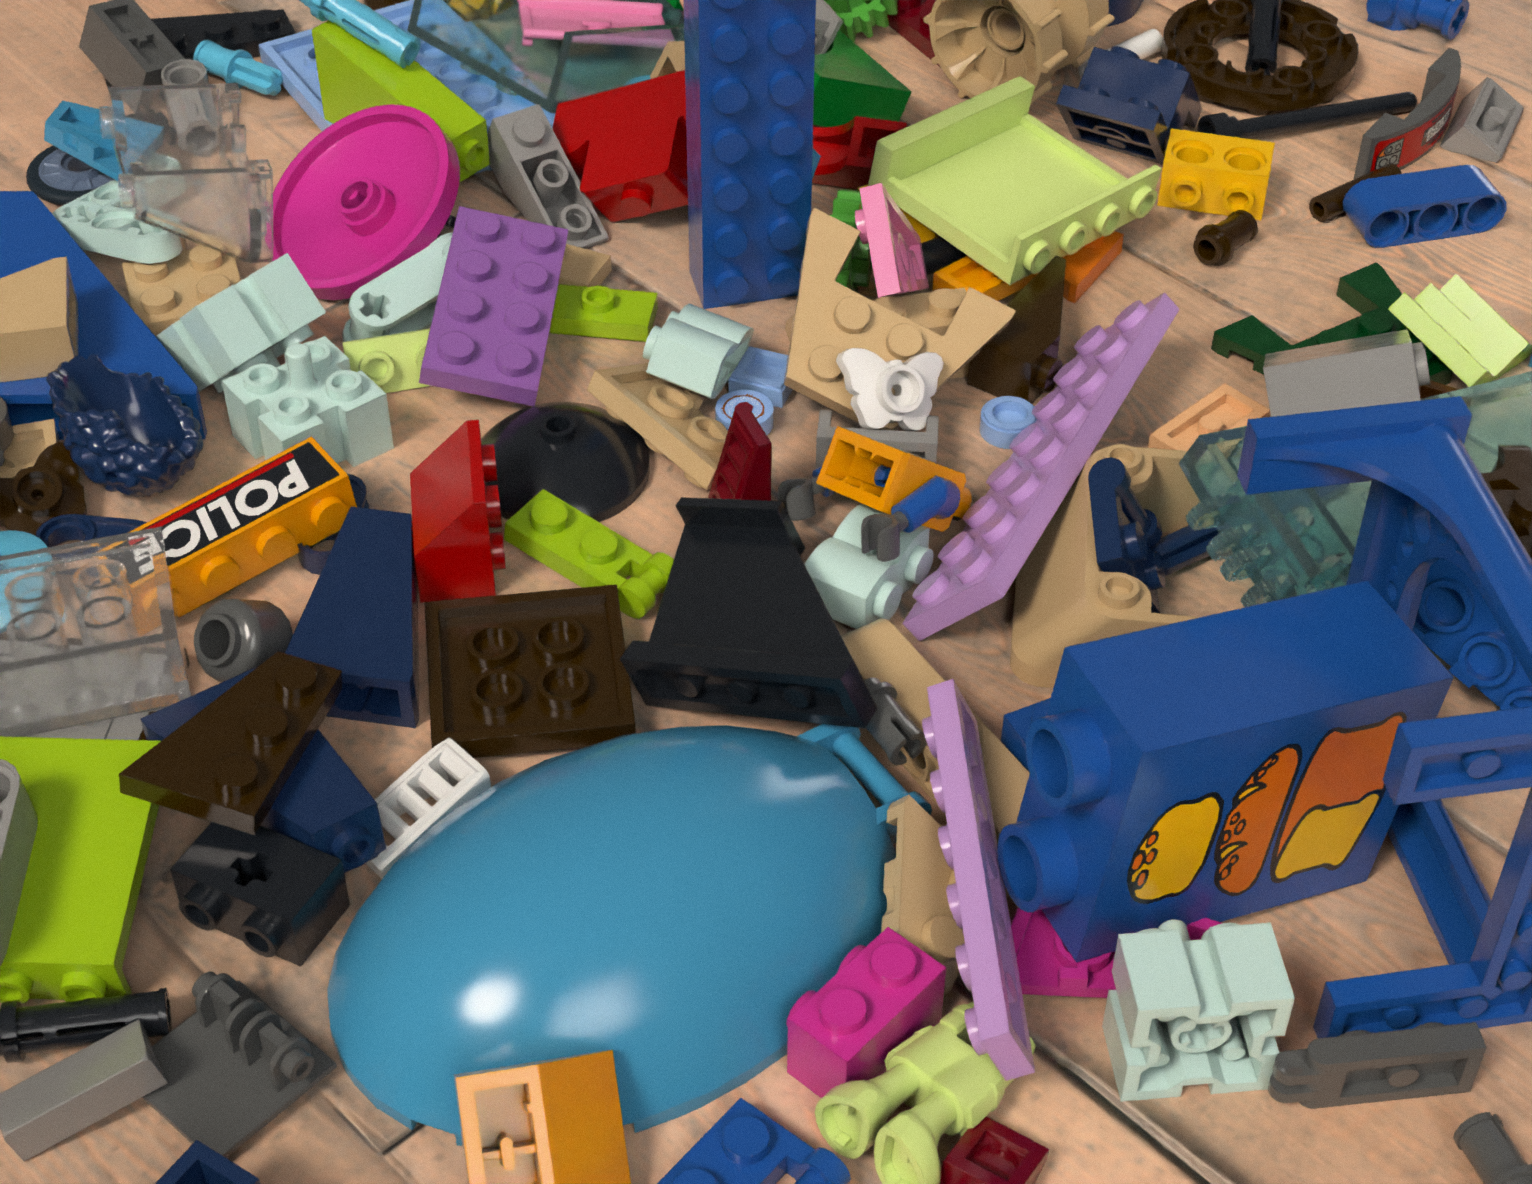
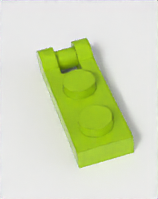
(588, 552)

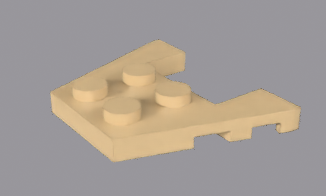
(837, 318)

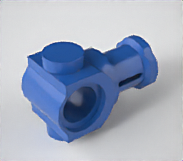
(1401, 15)

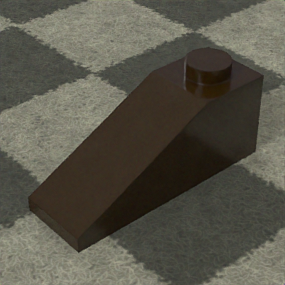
(1026, 352)

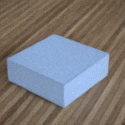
(762, 372)

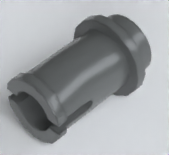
(892, 725)
(1492, 1151)

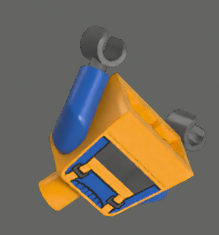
(886, 479)

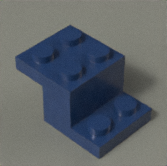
(1129, 103)

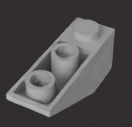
(540, 177)

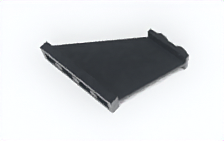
(746, 625)

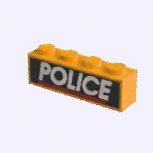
(252, 522)

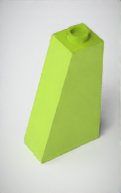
(361, 77)

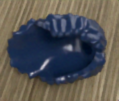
(123, 427)

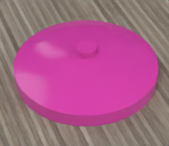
(364, 197)

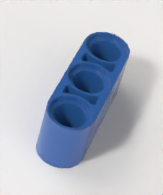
(1424, 206)

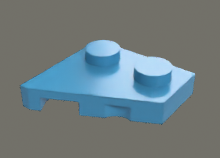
(78, 133)

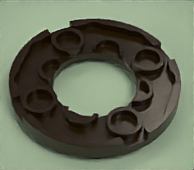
(1321, 77)

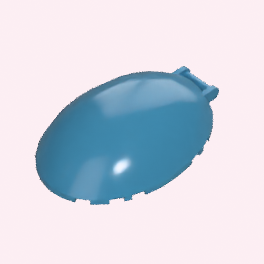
(621, 902)

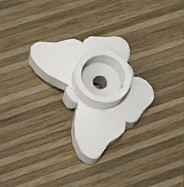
(871, 384)

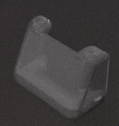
(190, 166)

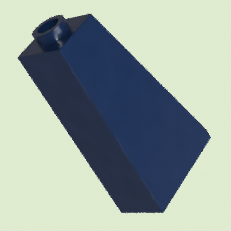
(367, 619)
(320, 800)

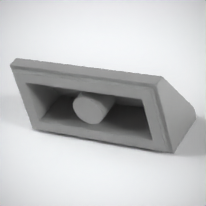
(1483, 122)
(79, 1091)

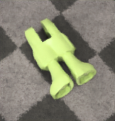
(933, 1074)

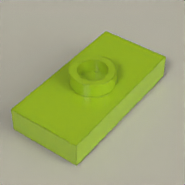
(603, 312)

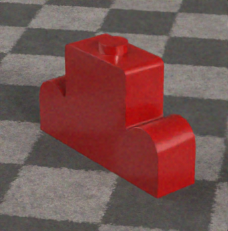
(629, 146)

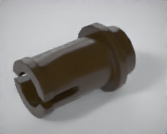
(1218, 242)

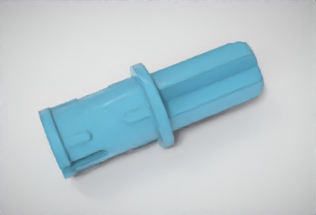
(238, 68)

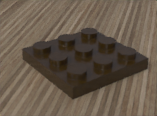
(528, 671)

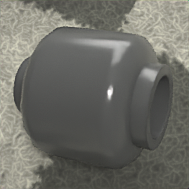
(239, 636)

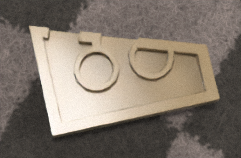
(664, 418)

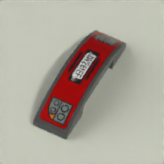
(1409, 139)

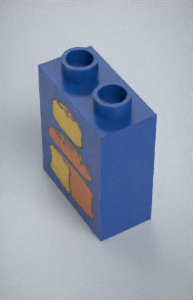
(1215, 765)

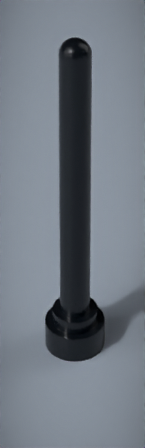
(1307, 118)

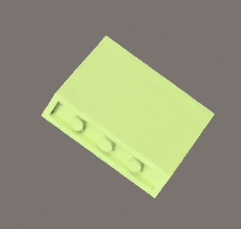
(1006, 183)

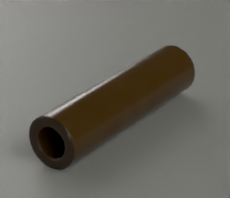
(1331, 202)

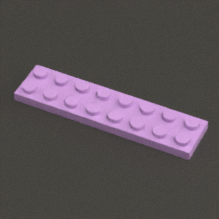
(1043, 466)

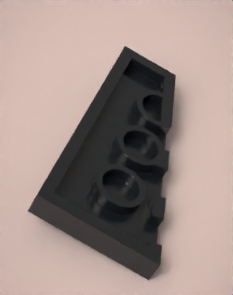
(229, 30)

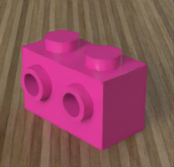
(863, 1013)

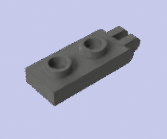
(1379, 1066)

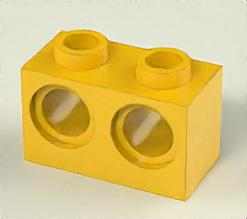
(1215, 173)

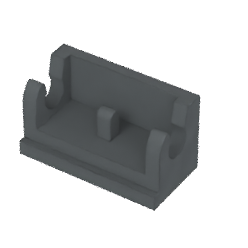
(126, 44)

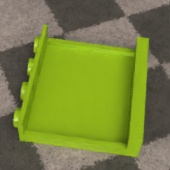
(80, 870)

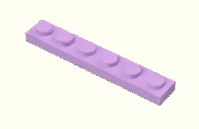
(978, 897)

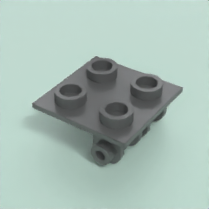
(232, 1066)

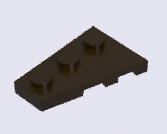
(240, 747)

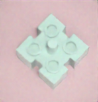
(244, 324)
(307, 398)
(1196, 1009)

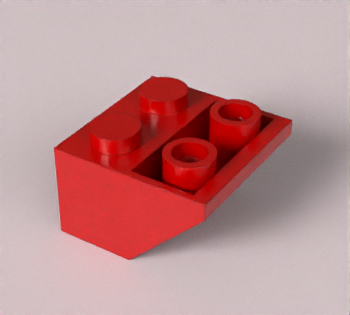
(454, 518)

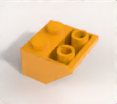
(544, 1122)

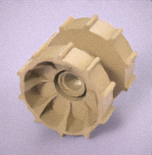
(1000, 40)

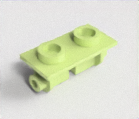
(390, 359)

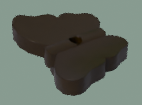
(51, 477)

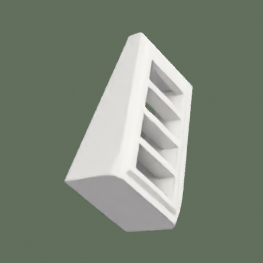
(443, 773)

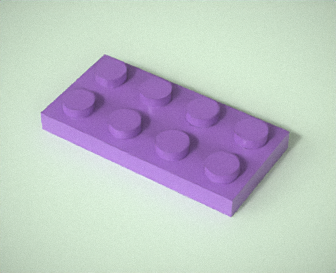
(494, 307)

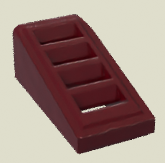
(744, 461)

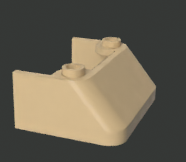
(1060, 590)

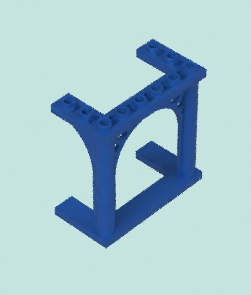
(1421, 509)

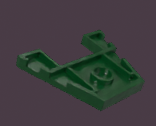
(1365, 290)

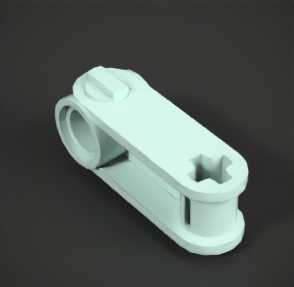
(400, 297)

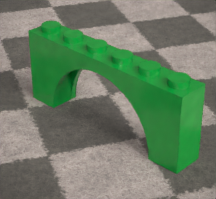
(851, 85)

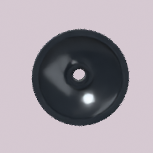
(571, 453)

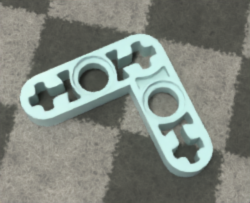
(107, 229)

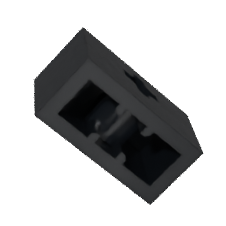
(261, 890)

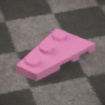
(892, 243)

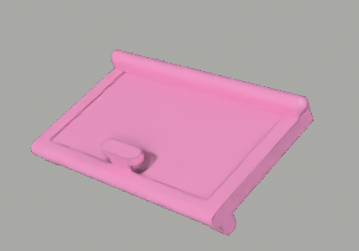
(554, 17)

